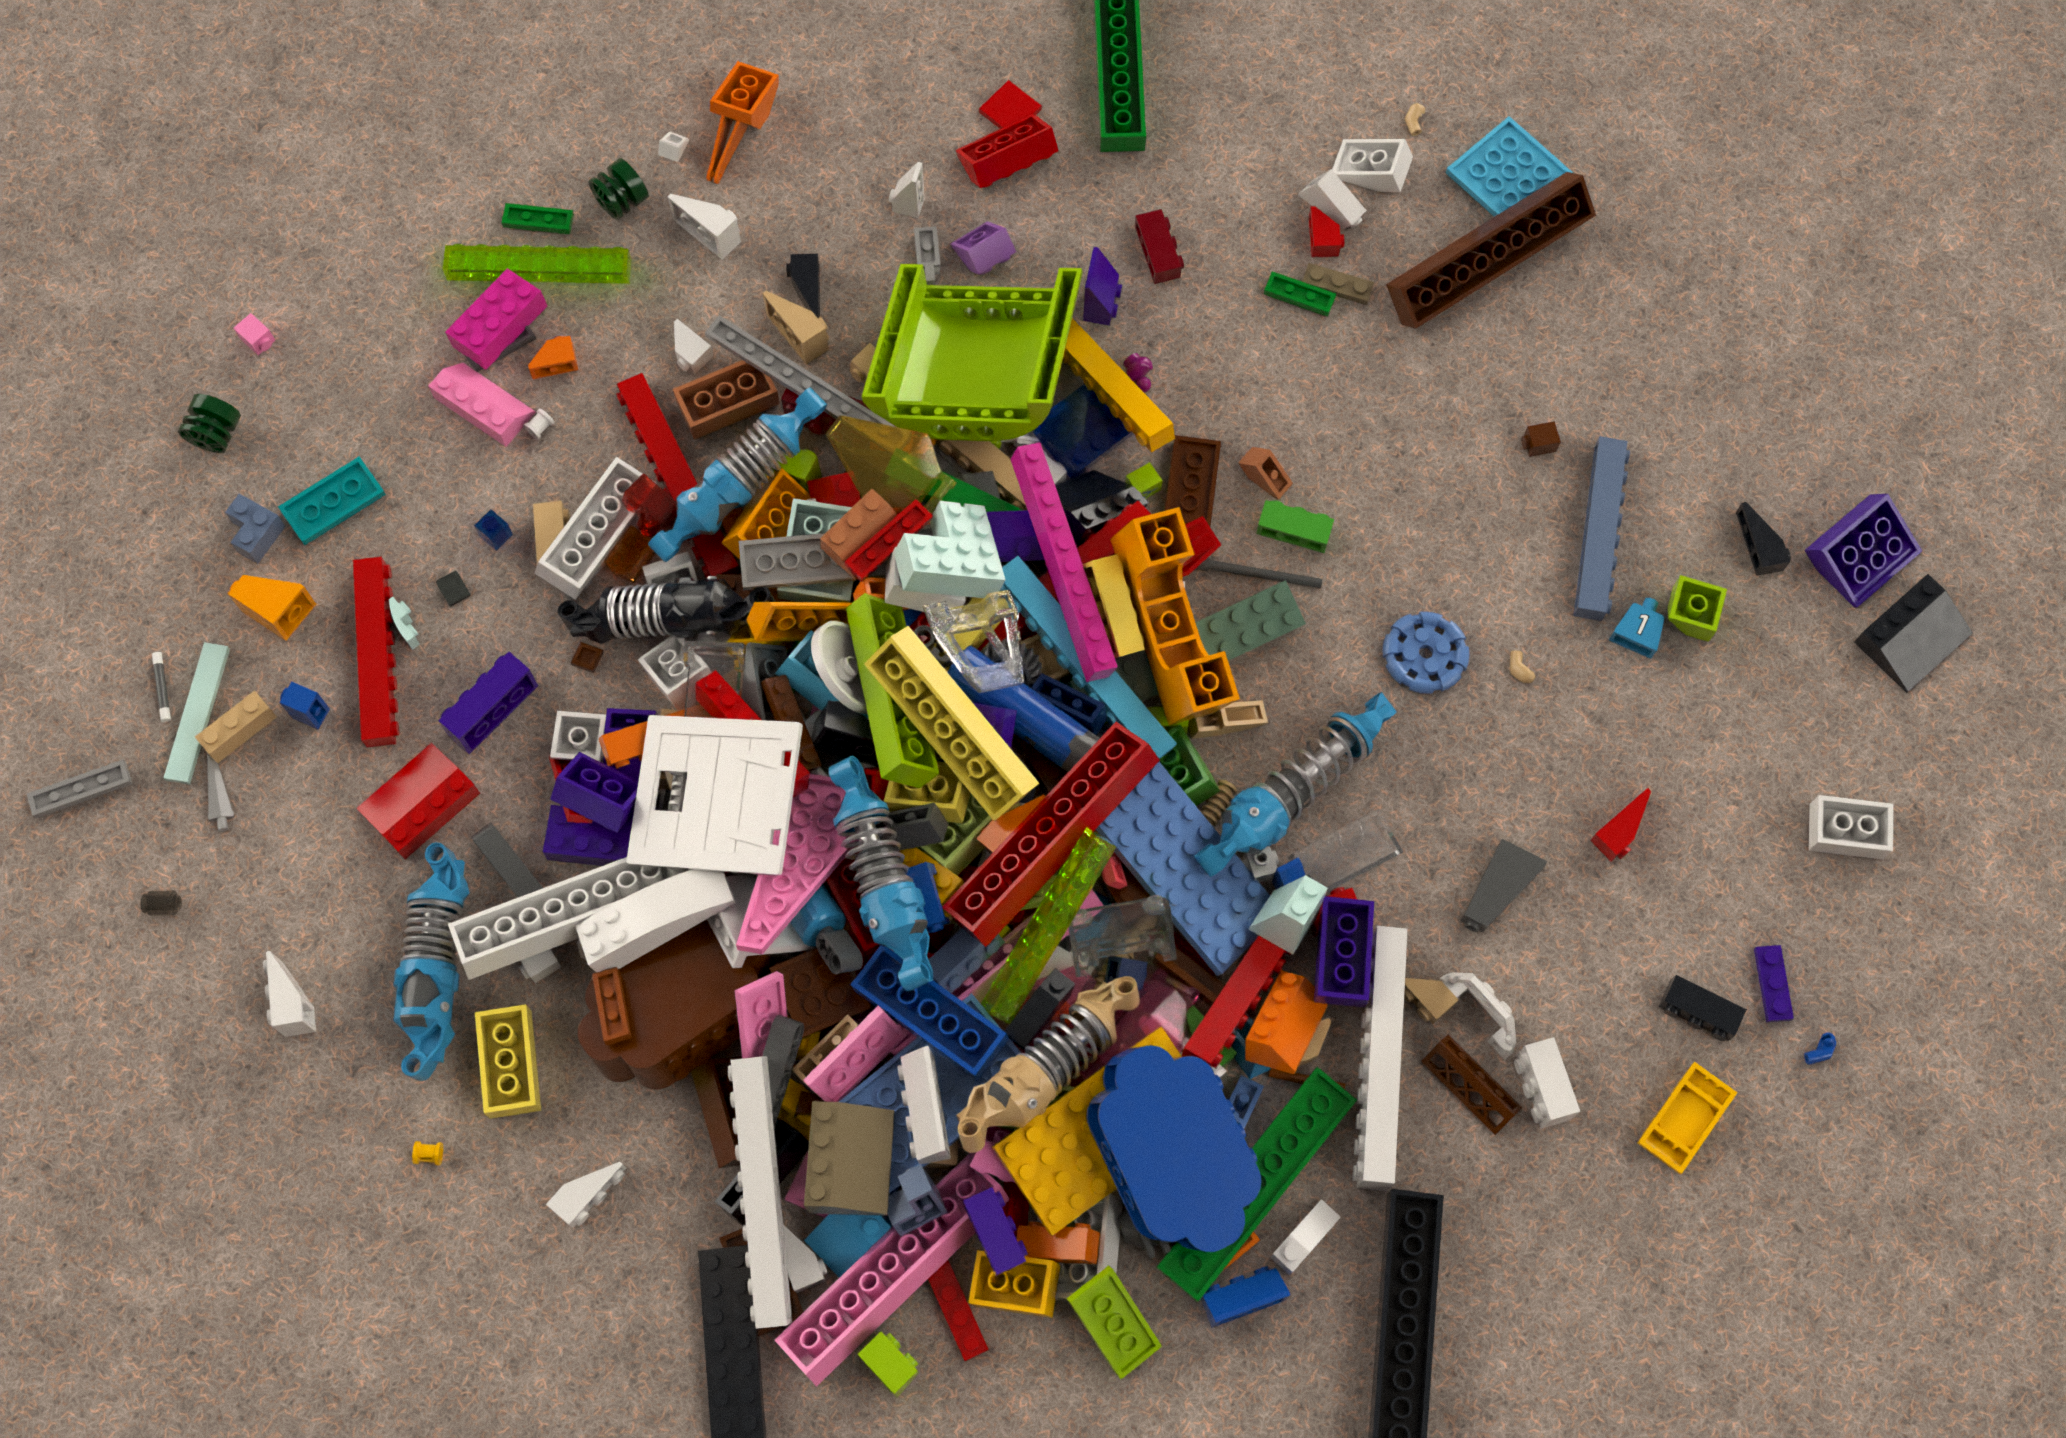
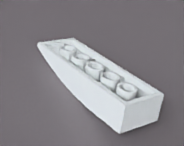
(652, 917)

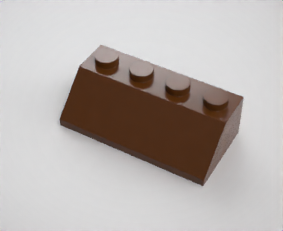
(714, 1096)

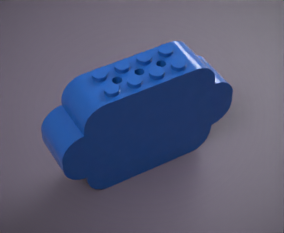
(1174, 1148)

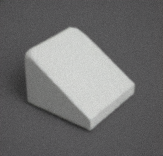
(672, 146)

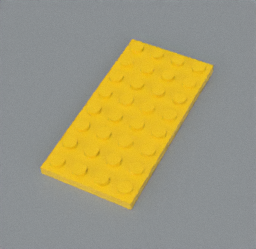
(1057, 1156)

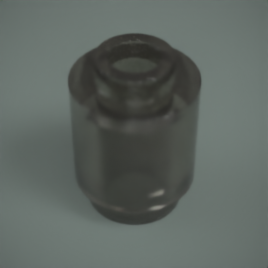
(161, 903)

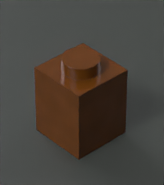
(1541, 439)

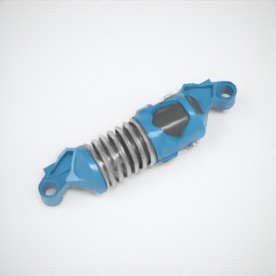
(732, 478)
(428, 970)

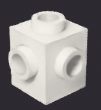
(1262, 865)

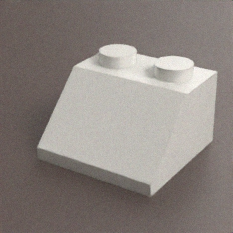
(676, 567)
(577, 733)

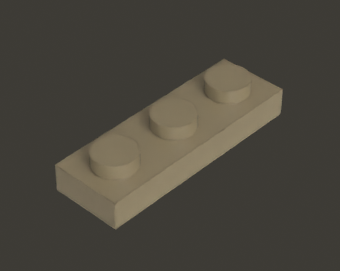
(1342, 284)

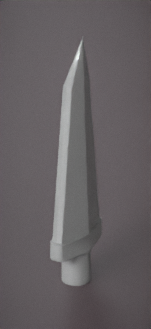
(218, 801)

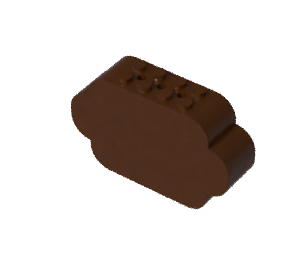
(676, 1008)

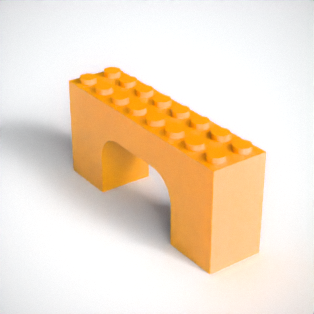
(1185, 674)

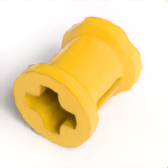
(427, 1153)

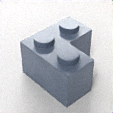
(257, 528)
(916, 1202)

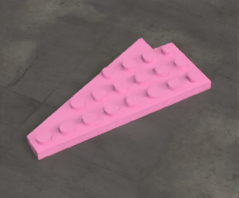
(809, 859)

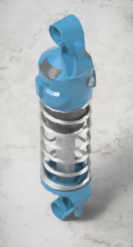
(1266, 809)

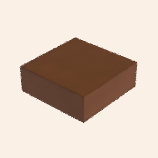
(587, 657)

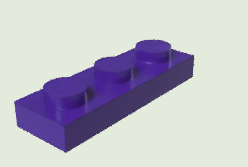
(1773, 983)

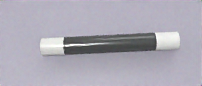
(161, 687)

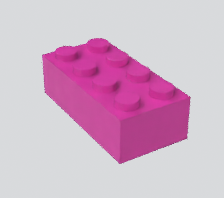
(496, 318)

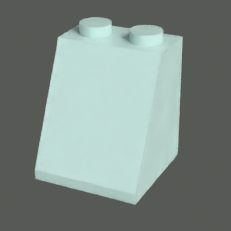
(1290, 913)

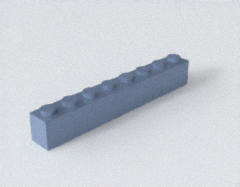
(1601, 528)

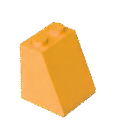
(272, 603)

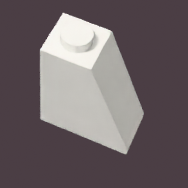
(1334, 200)

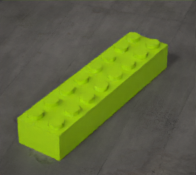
(899, 746)

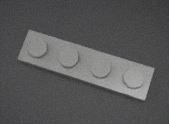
(79, 788)

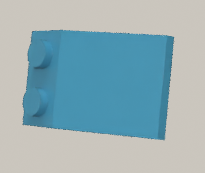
(846, 1238)

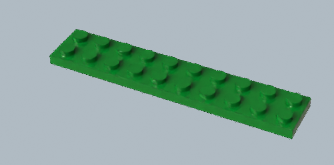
(1281, 1156)

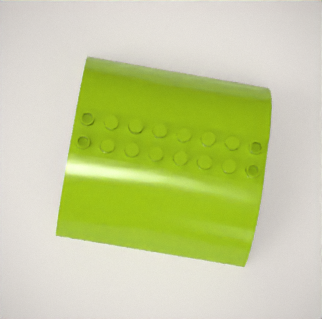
(970, 356)

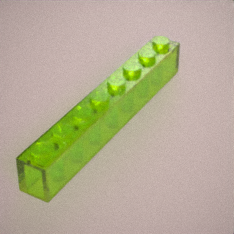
(538, 263)
(1048, 925)

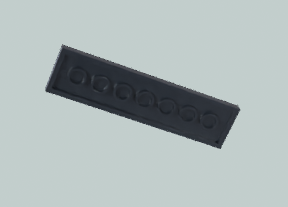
(731, 1345)

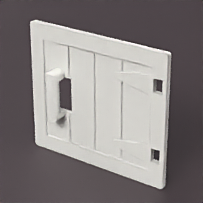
(723, 794)

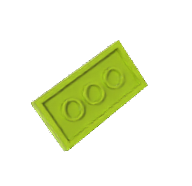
(1114, 1322)

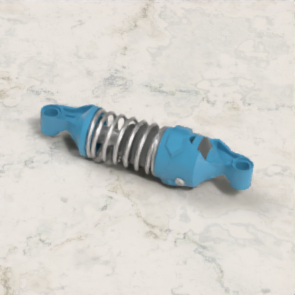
(888, 896)

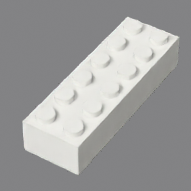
(590, 532)

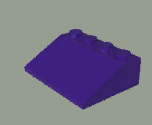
(1864, 549)

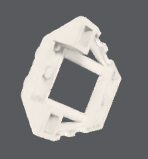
(1505, 1038)

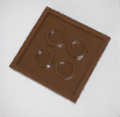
(817, 994)

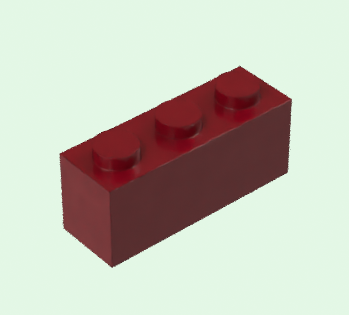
(1158, 246)

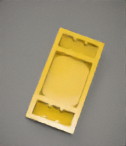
(1687, 1117)

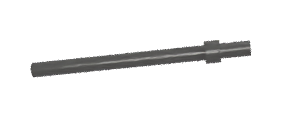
(1260, 573)

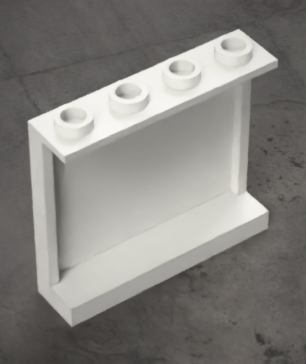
(728, 923)

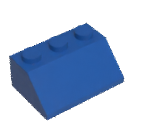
(1244, 1296)

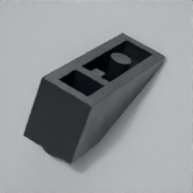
(805, 278)
(1763, 543)
(1040, 1008)

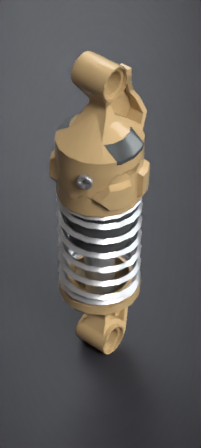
(1037, 1076)

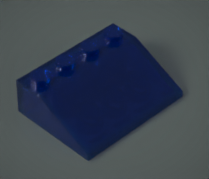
(1080, 431)

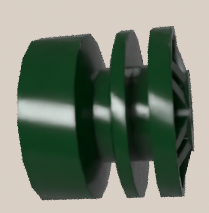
(618, 189)
(209, 423)

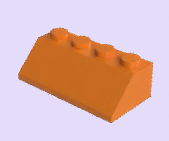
(1284, 1024)

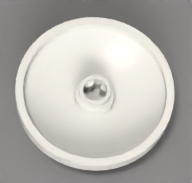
(837, 664)

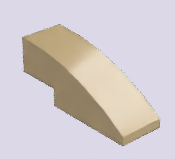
(1230, 719)

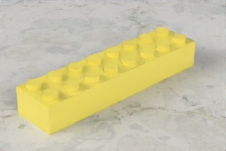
(951, 723)

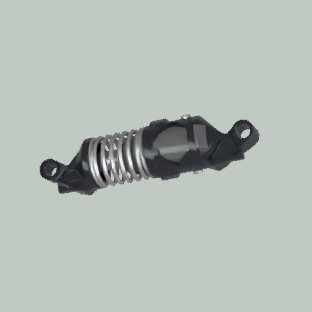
(671, 609)

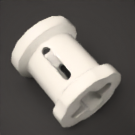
(538, 424)

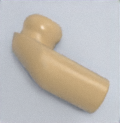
(1518, 669)

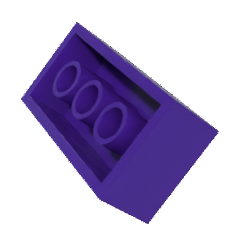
(488, 702)
(584, 841)
(1344, 952)

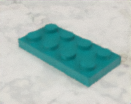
(331, 500)

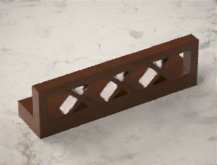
(1191, 974)
(1477, 1078)

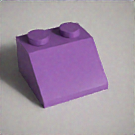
(984, 247)

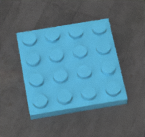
(1505, 167)

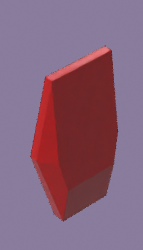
(1203, 543)

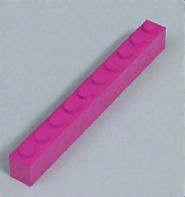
(1063, 562)

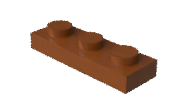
(611, 1006)

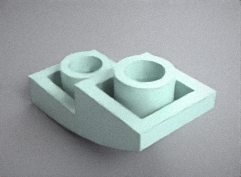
(402, 620)

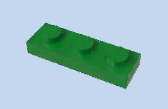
(537, 218)
(1299, 294)

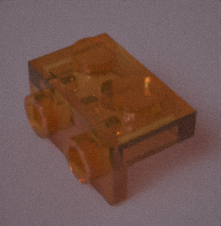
(629, 555)

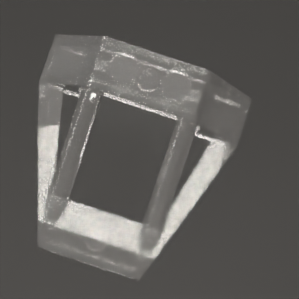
(977, 616)

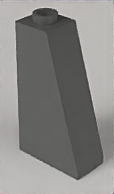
(1503, 880)

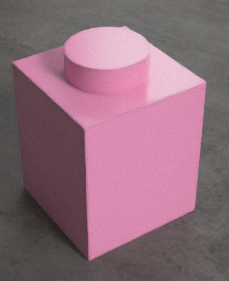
(254, 334)

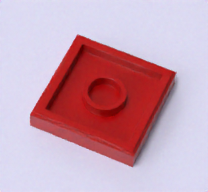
(1009, 106)

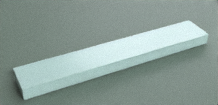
(196, 713)

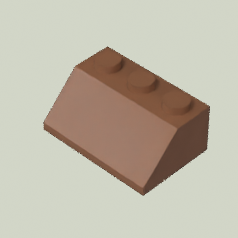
(856, 528)

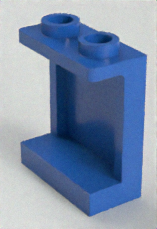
(923, 879)

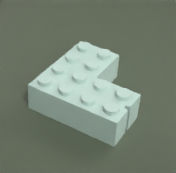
(956, 559)

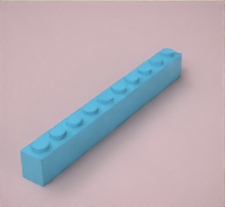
(1047, 619)

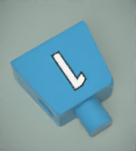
(1640, 628)

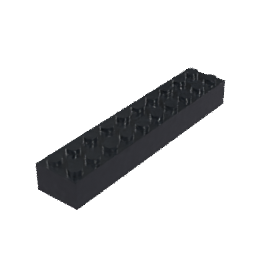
(1406, 1315)

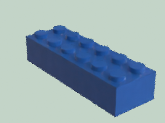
(931, 1014)

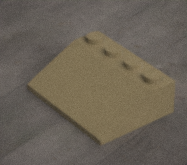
(849, 1159)

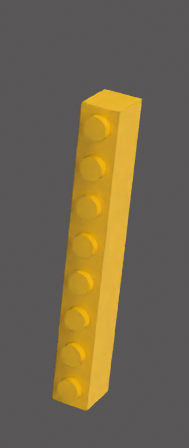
(1117, 390)

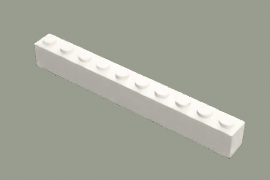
(760, 1192)

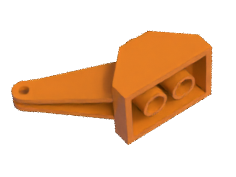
(745, 98)

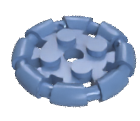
(1432, 640)

